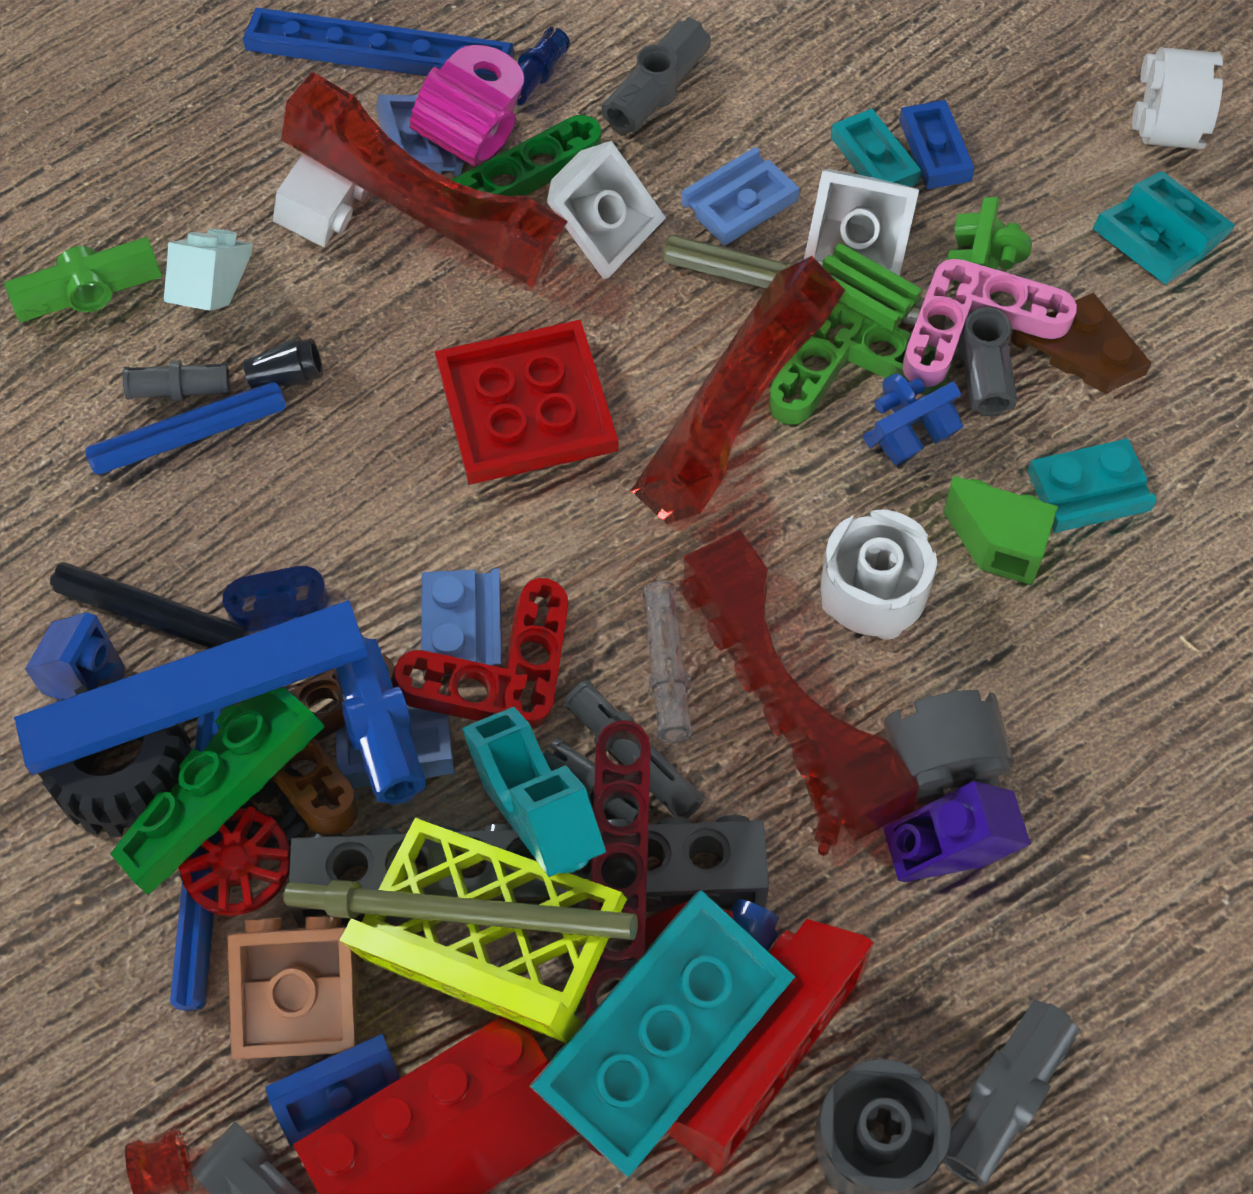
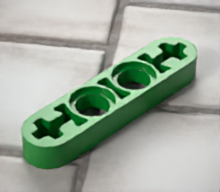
(517, 161)

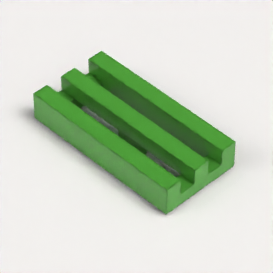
(872, 281)

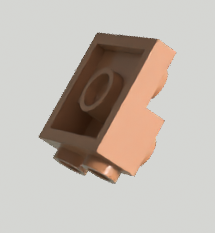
(291, 989)

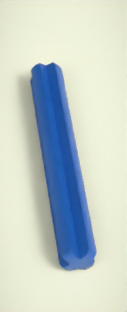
(185, 428)

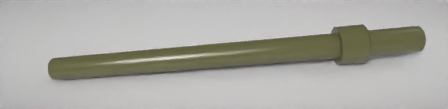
(349, 899)

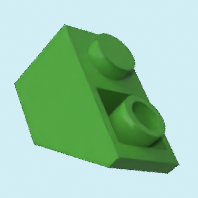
(1000, 528)

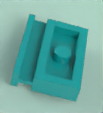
(1092, 484)

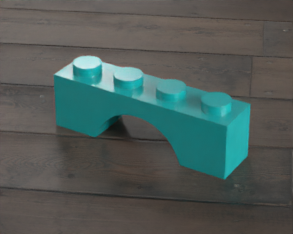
(541, 805)

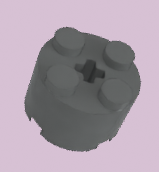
(951, 742)
(909, 1113)

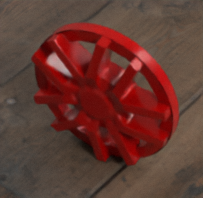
(237, 862)

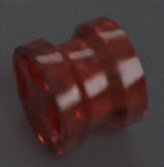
(159, 1165)

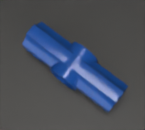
(380, 727)

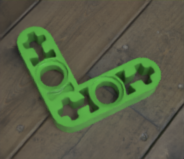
(849, 345)

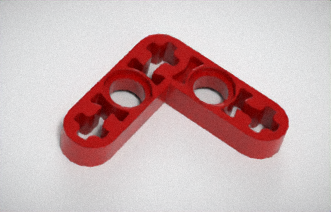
(502, 684)

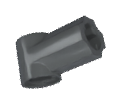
(988, 362)
(239, 1167)

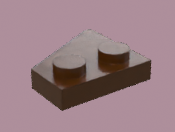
(1093, 348)

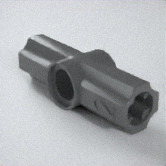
(656, 76)
(1009, 1092)

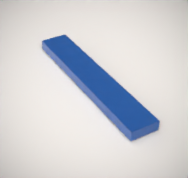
(358, 43)
(189, 687)

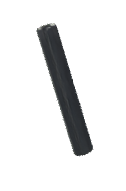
(144, 606)

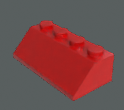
(826, 971)
(445, 1126)

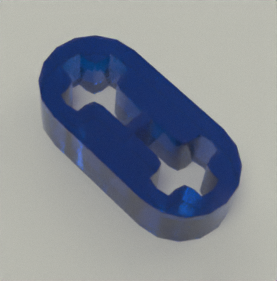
(274, 597)

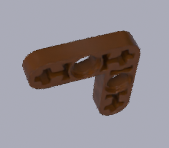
(303, 789)

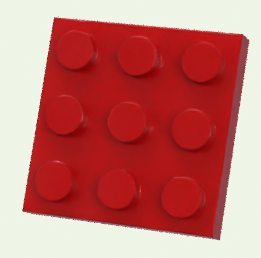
(526, 402)

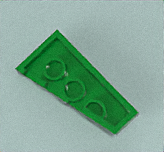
(215, 783)

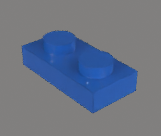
(936, 144)
(331, 1087)

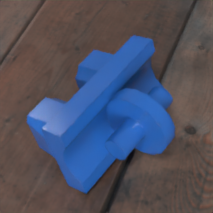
(896, 431)

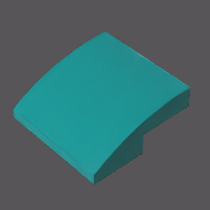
(1163, 227)

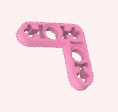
(974, 293)

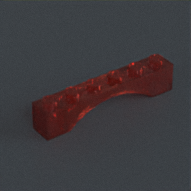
(343, 137)
(698, 446)
(855, 770)

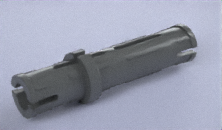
(665, 781)

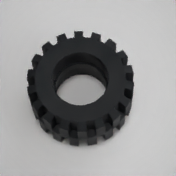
(118, 798)

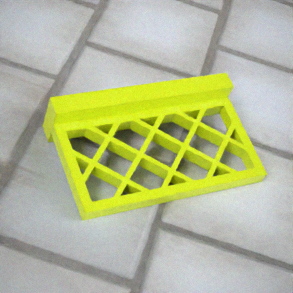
(474, 979)

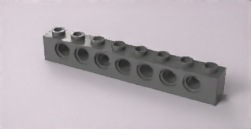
(672, 840)

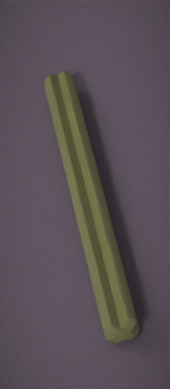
(748, 268)

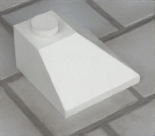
(604, 206)
(863, 215)

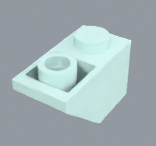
(205, 269)

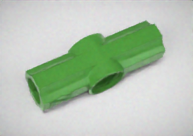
(83, 279)

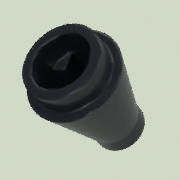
(287, 364)

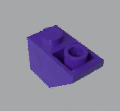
(957, 833)

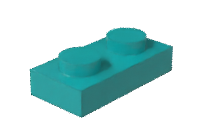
(874, 149)

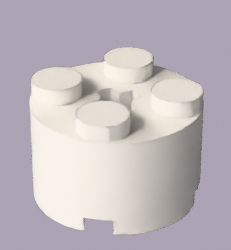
(1178, 97)
(877, 573)

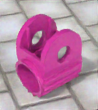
(465, 111)

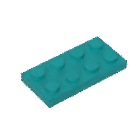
(662, 1033)

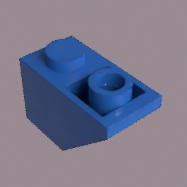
(74, 655)

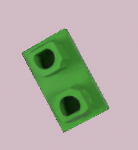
(991, 240)

